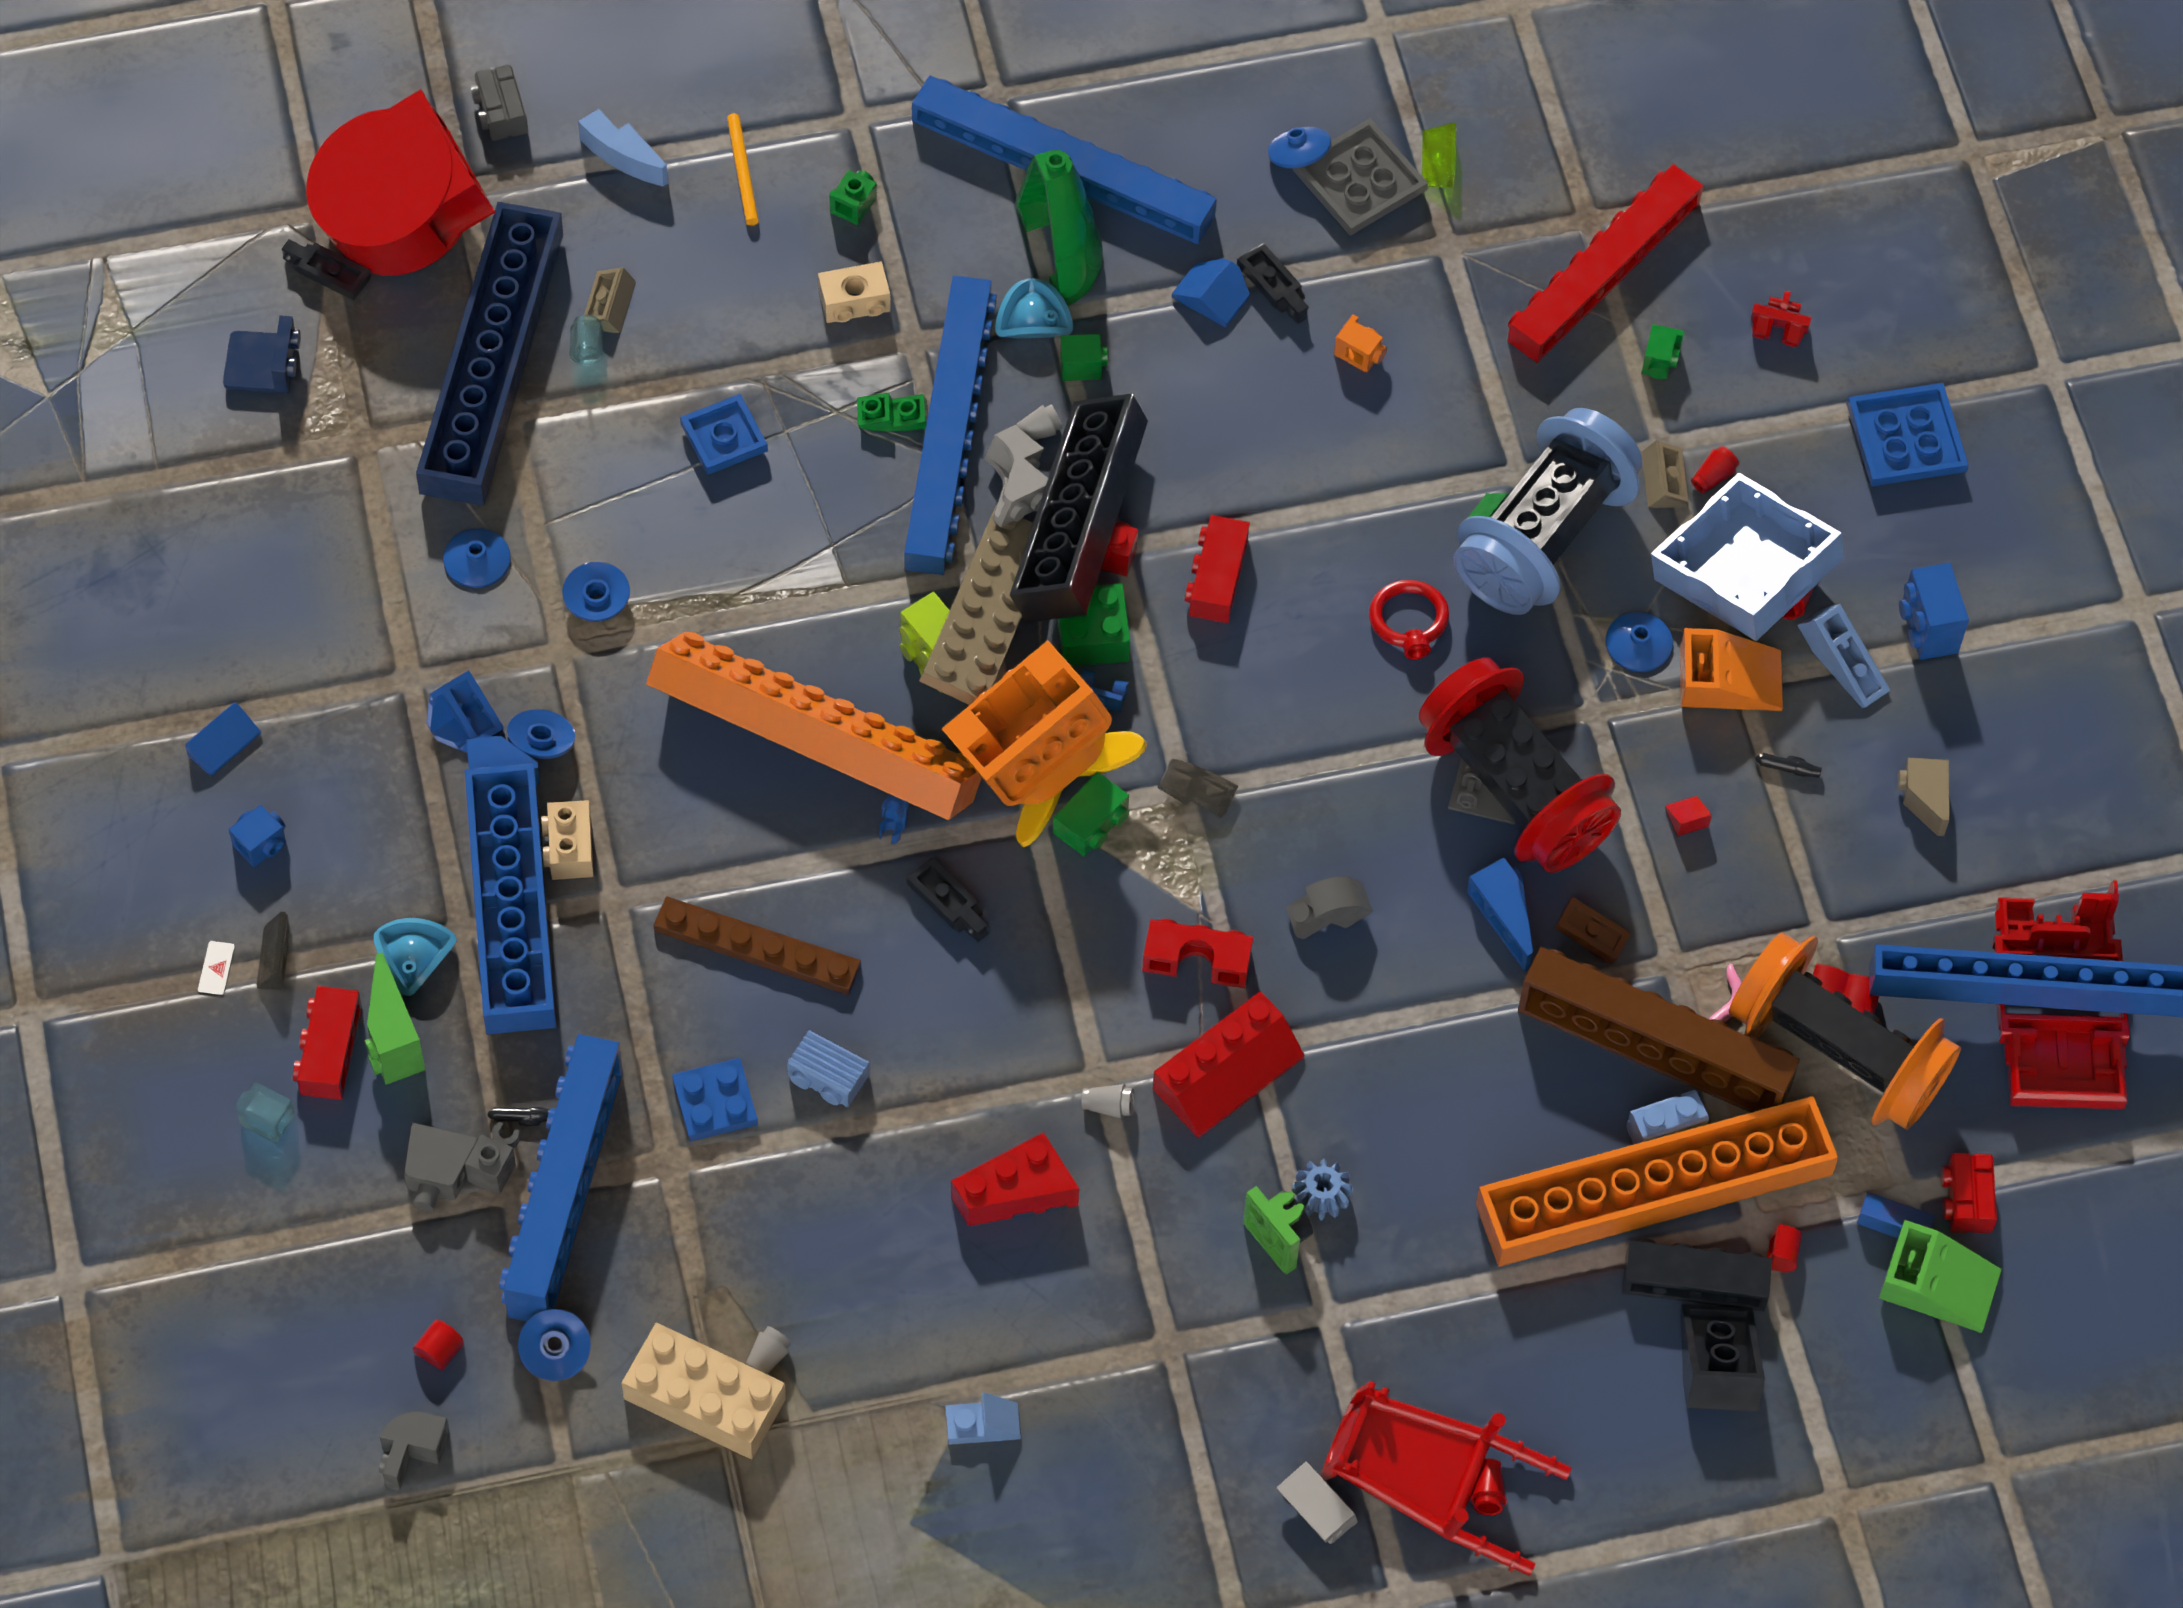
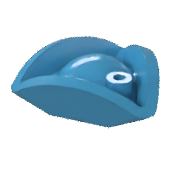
(1033, 311)
(413, 950)

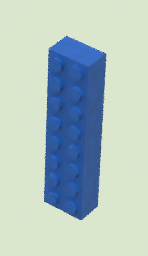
(510, 899)
(562, 1178)

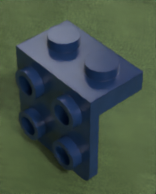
(262, 359)

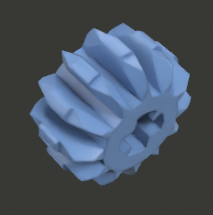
(1325, 1177)

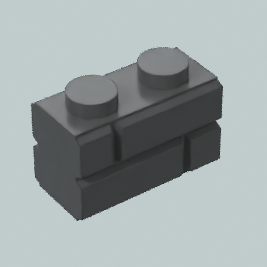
(500, 103)

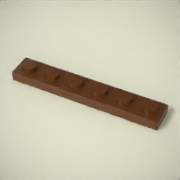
(757, 945)

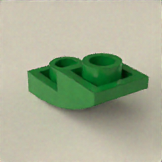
(883, 413)

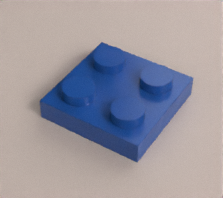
(723, 434)
(714, 1099)

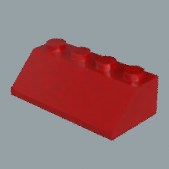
(1228, 1065)

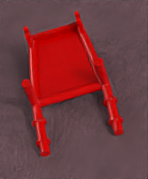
(1425, 1464)

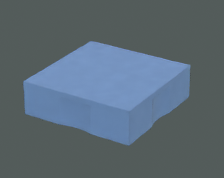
(1747, 557)

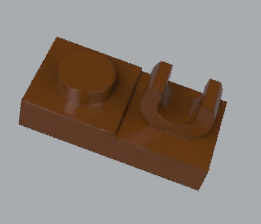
(1592, 930)

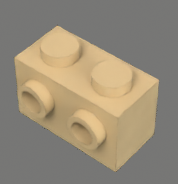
(569, 840)

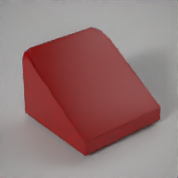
(1688, 815)

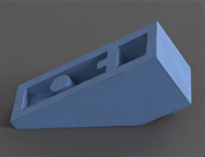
(1844, 654)

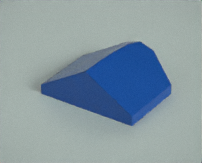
(1214, 290)
(460, 712)

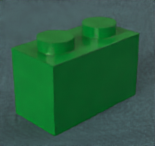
(1091, 814)

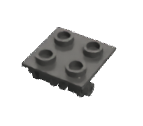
(1474, 798)

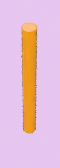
(742, 169)

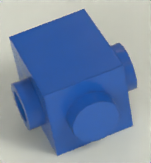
(258, 835)

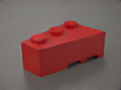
(1015, 1183)

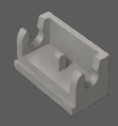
(1317, 1503)

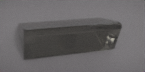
(274, 953)

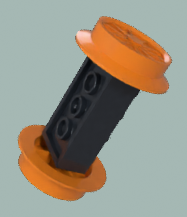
(1794, 999)

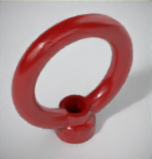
(1415, 641)

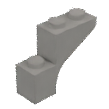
(1017, 462)

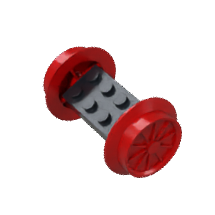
(1554, 807)

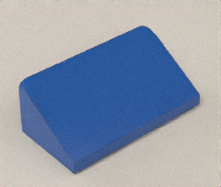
(222, 739)
(1888, 1215)

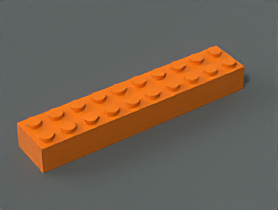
(814, 724)
(1656, 1181)

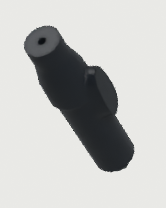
(1790, 764)
(525, 1116)

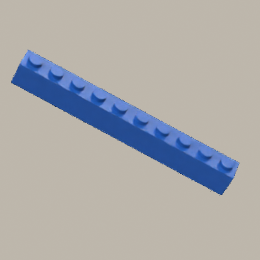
(1105, 175)
(948, 426)
(2026, 980)

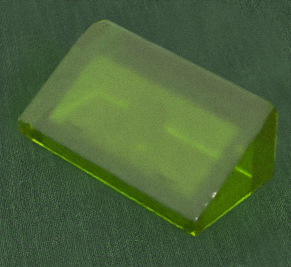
(1439, 155)

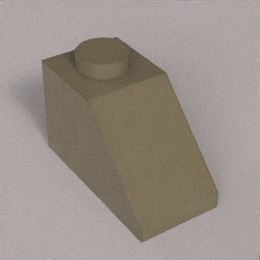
(1926, 791)

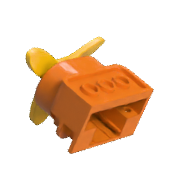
(1038, 736)

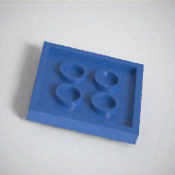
(1907, 434)

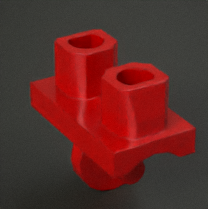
(1793, 323)

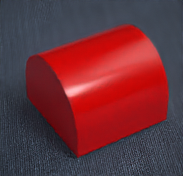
(1784, 1248)
(439, 1344)

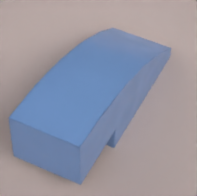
(622, 148)

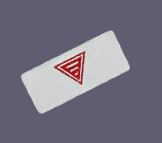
(216, 967)

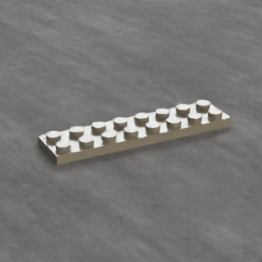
(981, 616)

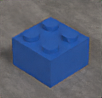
(1934, 611)

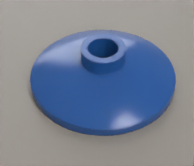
(1299, 147)
(478, 569)
(593, 580)
(1638, 653)
(541, 733)
(549, 1362)

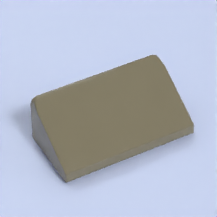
(611, 298)
(1664, 476)

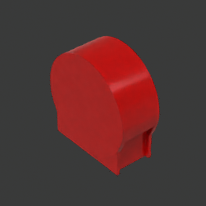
(394, 188)

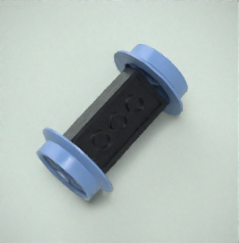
(1513, 553)

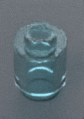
(586, 340)

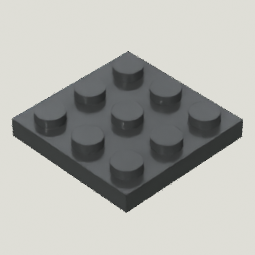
(1362, 177)

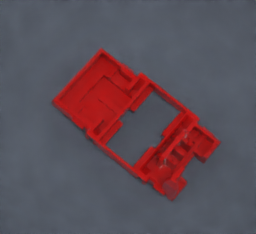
(2054, 1057)

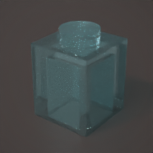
(265, 1112)

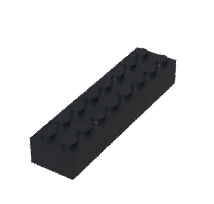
(1079, 508)

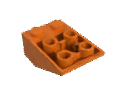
(1729, 672)

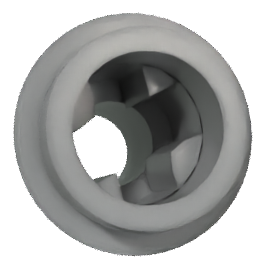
(1041, 423)
(1109, 1100)
(768, 1350)

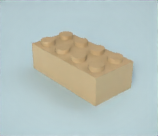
(704, 1390)

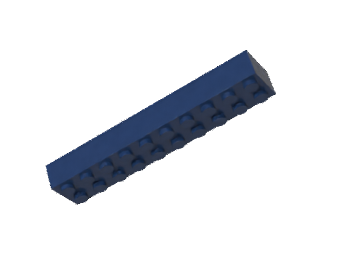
(490, 354)

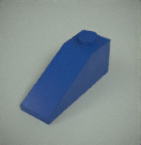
(1502, 900)

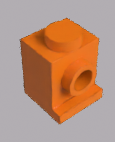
(1359, 345)

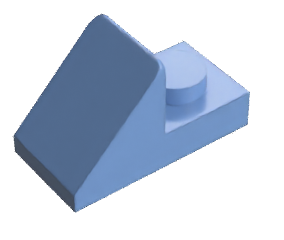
(983, 1422)

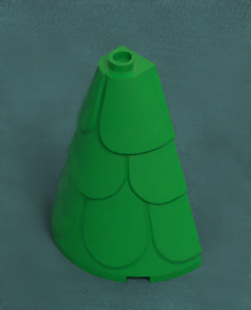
(1056, 197)

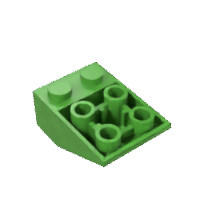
(1939, 1277)

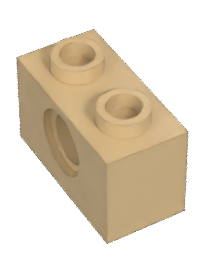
(865, 280)

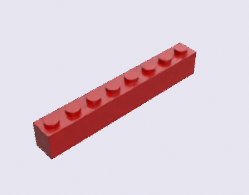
(1604, 263)

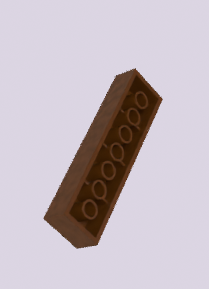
(1656, 1032)

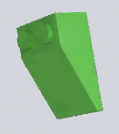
(393, 1040)

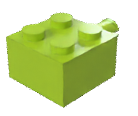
(921, 627)

